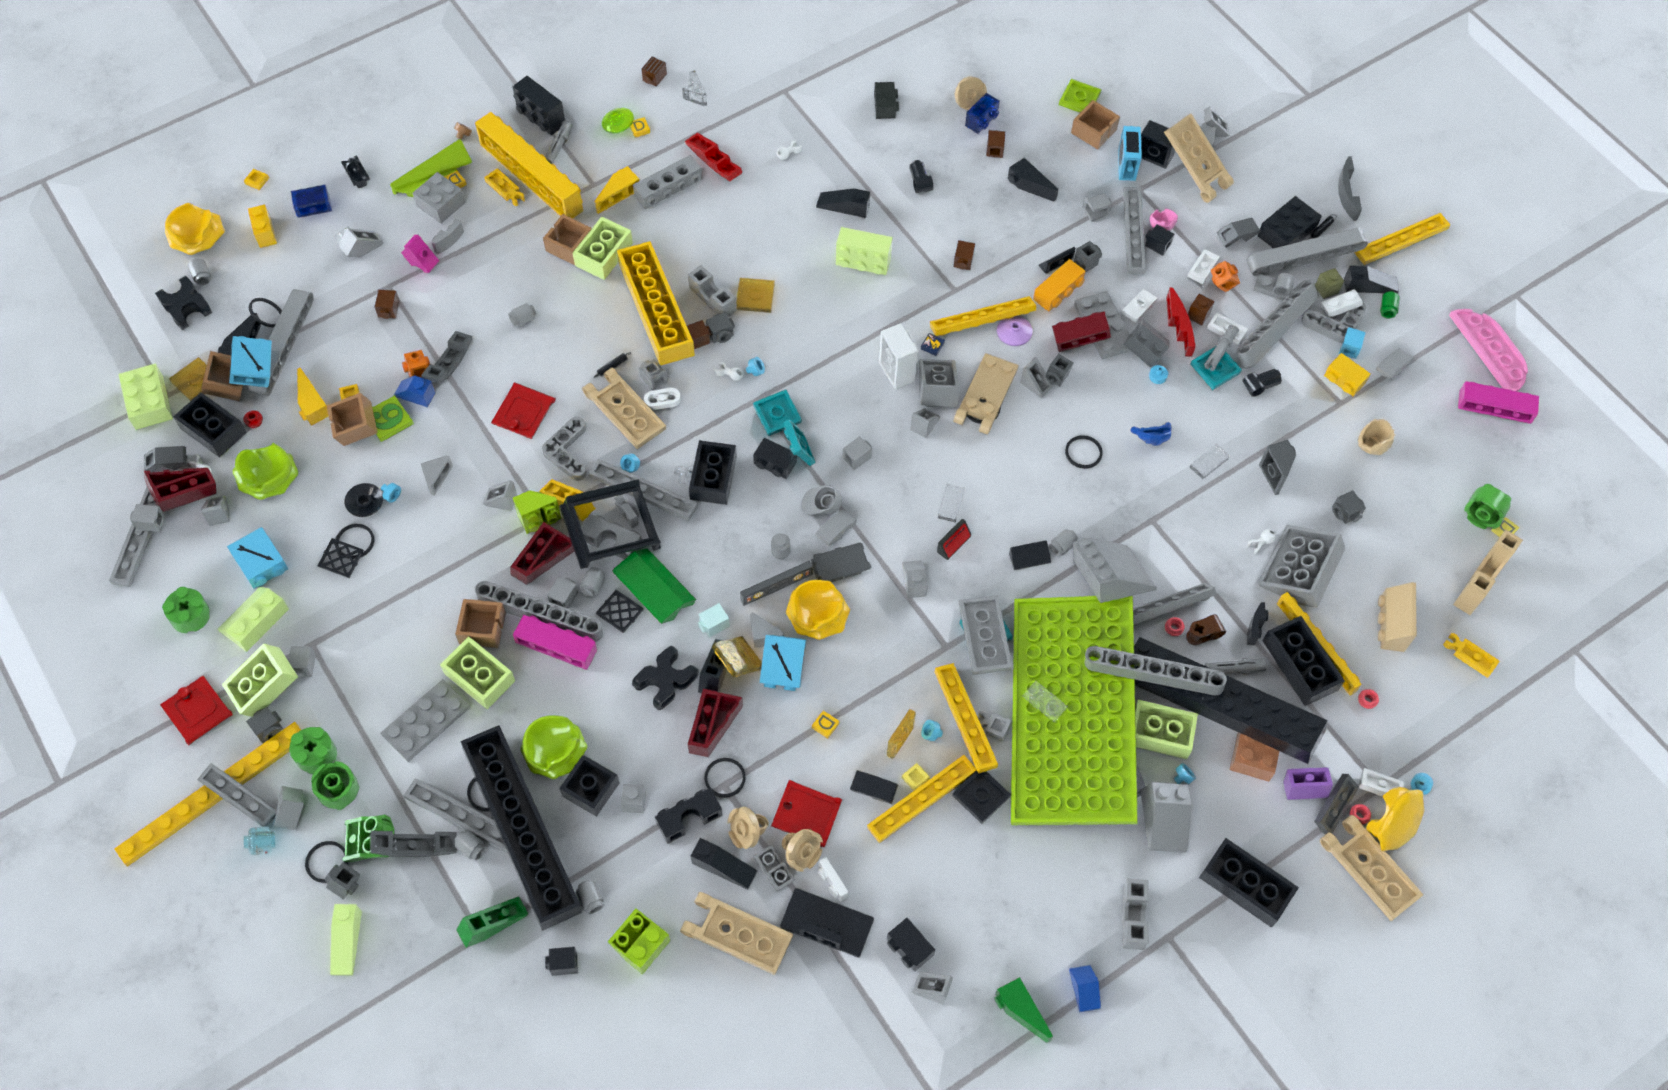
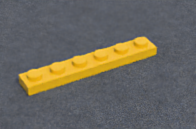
(1403, 238)
(982, 316)
(1292, 610)
(966, 718)
(921, 798)

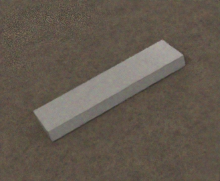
(237, 795)

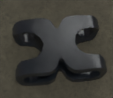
(183, 302)
(665, 677)

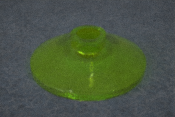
(617, 120)

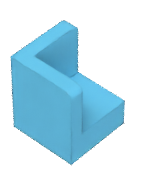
(1352, 343)

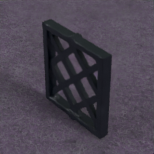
(354, 563)
(611, 621)

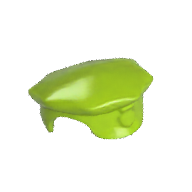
(264, 471)
(552, 746)

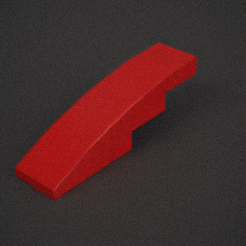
(710, 154)
(1180, 319)

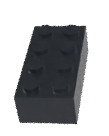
(1303, 660)
(1249, 882)

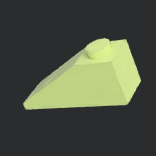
(344, 938)

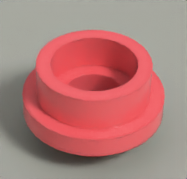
(1174, 622)
(1372, 695)
(1364, 810)

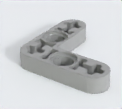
(1340, 326)
(561, 446)

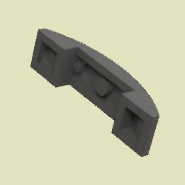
(1350, 203)
(450, 359)
(412, 844)

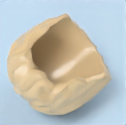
(1376, 437)

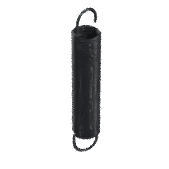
(1322, 227)
(612, 364)

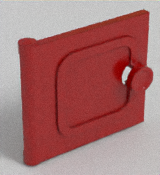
(523, 410)
(197, 713)
(808, 811)

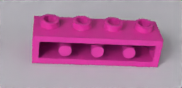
(1498, 402)
(555, 641)

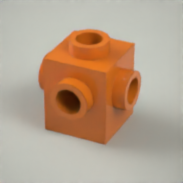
(1225, 276)
(415, 363)

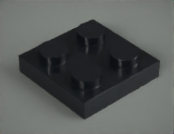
(981, 795)

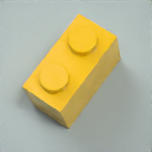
(262, 226)
(1347, 374)

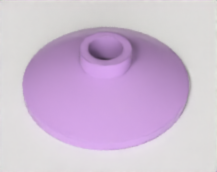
(1014, 336)

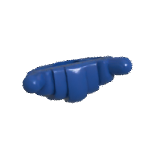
(1154, 435)

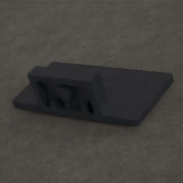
(827, 922)

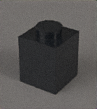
(1159, 239)
(562, 961)

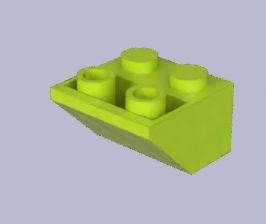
(535, 508)
(639, 941)

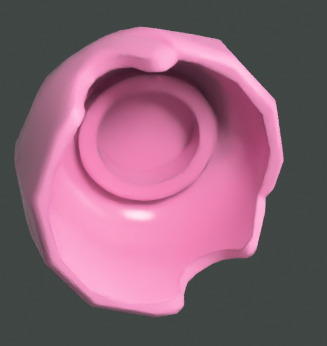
(1165, 219)

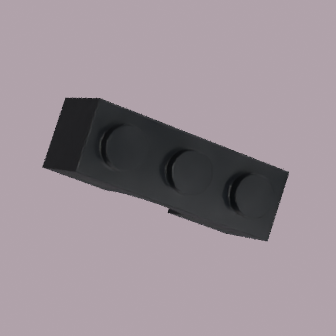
(701, 804)

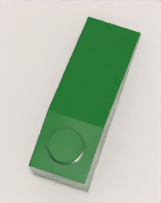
(490, 921)
(1020, 1006)

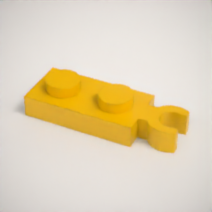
(504, 186)
(1472, 655)

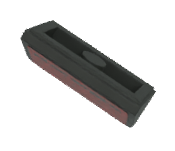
(954, 539)

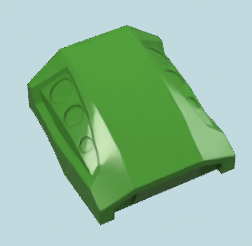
(358, 836)

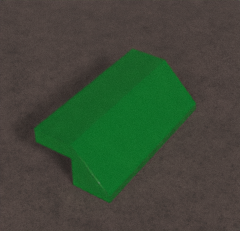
(653, 585)

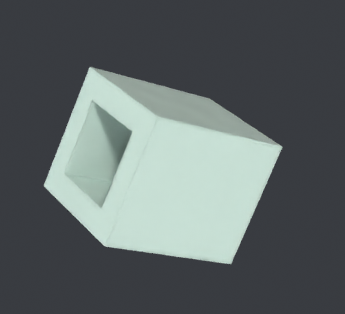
(713, 620)

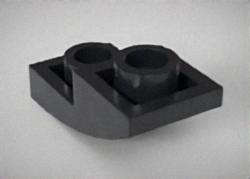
(1256, 623)
(874, 786)

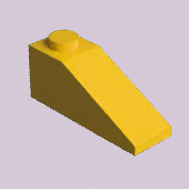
(617, 189)
(311, 404)
(560, 491)

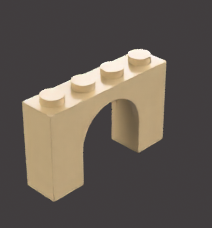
(1487, 571)

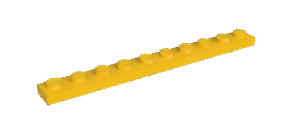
(204, 798)

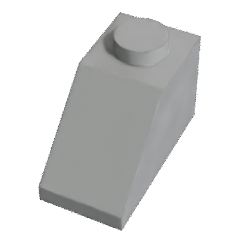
(359, 242)
(915, 579)

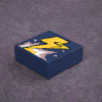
(932, 344)

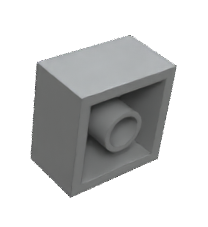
(439, 197)

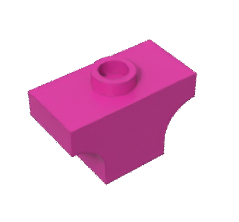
(419, 254)

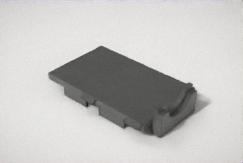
(840, 563)

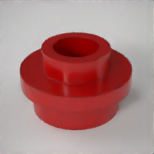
(253, 423)

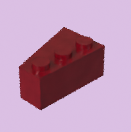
(179, 488)
(541, 553)
(712, 720)

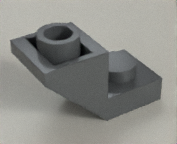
(1239, 229)
(167, 457)

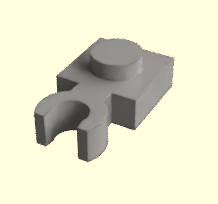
(629, 513)
(996, 725)

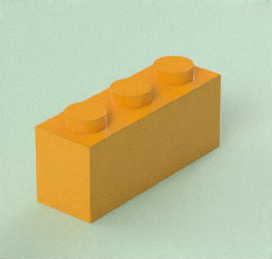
(1059, 285)

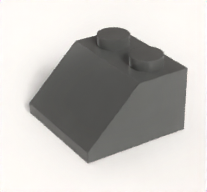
(1147, 343)
(1277, 464)

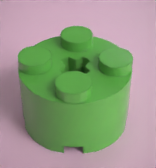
(1487, 507)
(186, 610)
(312, 748)
(345, 784)

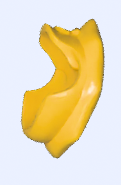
(192, 229)
(817, 609)
(1400, 820)

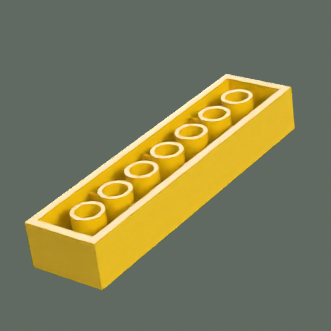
(529, 166)
(655, 303)

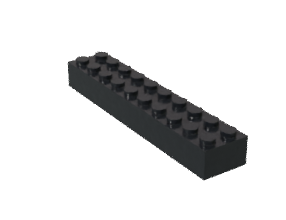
(1242, 708)
(514, 809)

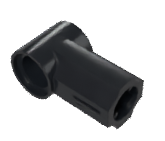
(921, 180)
(1258, 383)

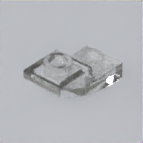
(1044, 701)

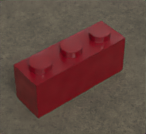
(1081, 331)

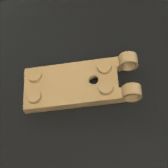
(1196, 150)
(990, 384)
(630, 416)
(1378, 874)
(748, 936)

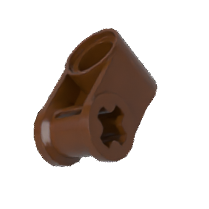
(1205, 630)

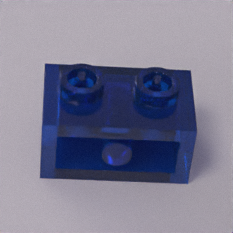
(982, 113)
(314, 199)

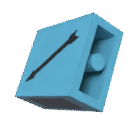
(1129, 153)
(250, 361)
(257, 558)
(782, 662)

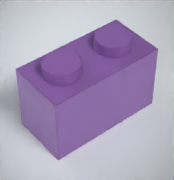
(1307, 783)

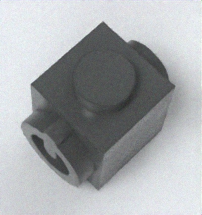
(1087, 256)
(720, 327)
(1059, 370)
(1348, 507)
(265, 724)
(342, 880)

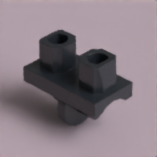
(355, 171)

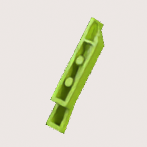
(443, 162)

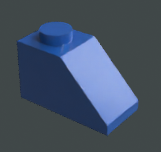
(416, 390)

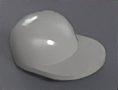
(821, 499)

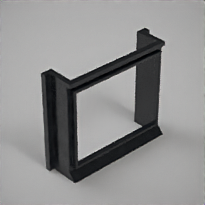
(575, 531)

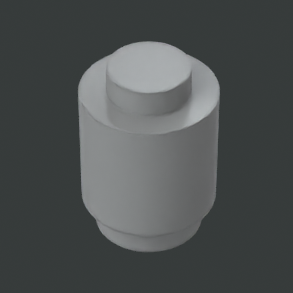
(199, 271)
(522, 314)
(1063, 542)
(780, 546)
(592, 582)
(470, 845)
(590, 896)

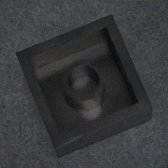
(1155, 145)
(589, 785)

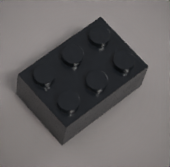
(538, 105)
(1289, 224)
(210, 424)
(712, 472)

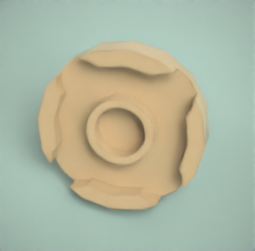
(969, 92)
(745, 827)
(802, 849)

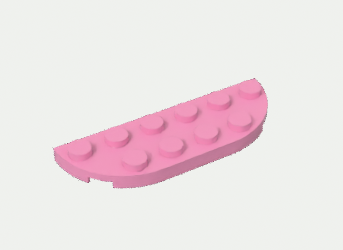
(1492, 347)

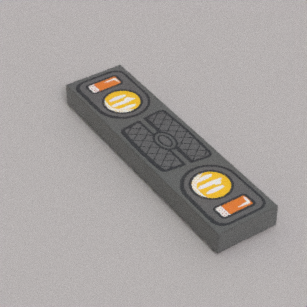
(776, 583)

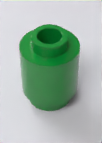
(1390, 304)

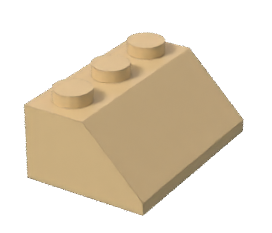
(1397, 617)

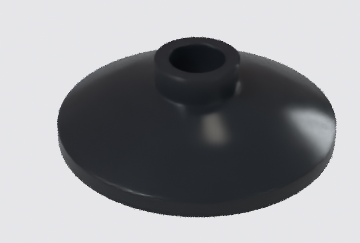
(363, 493)

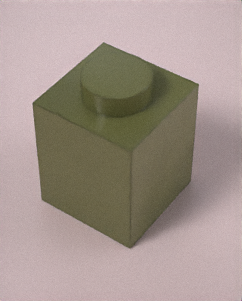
(1329, 283)

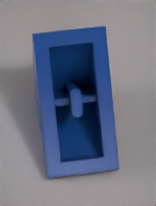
(1085, 988)

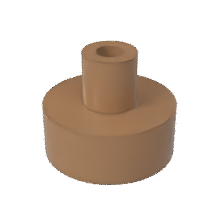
(462, 130)

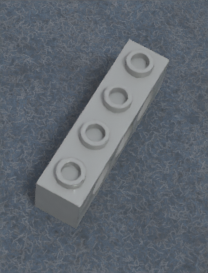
(667, 181)

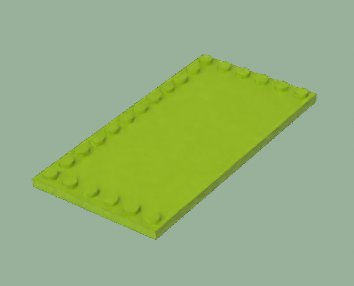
(1086, 759)

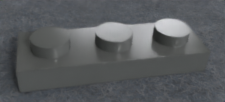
(1336, 804)

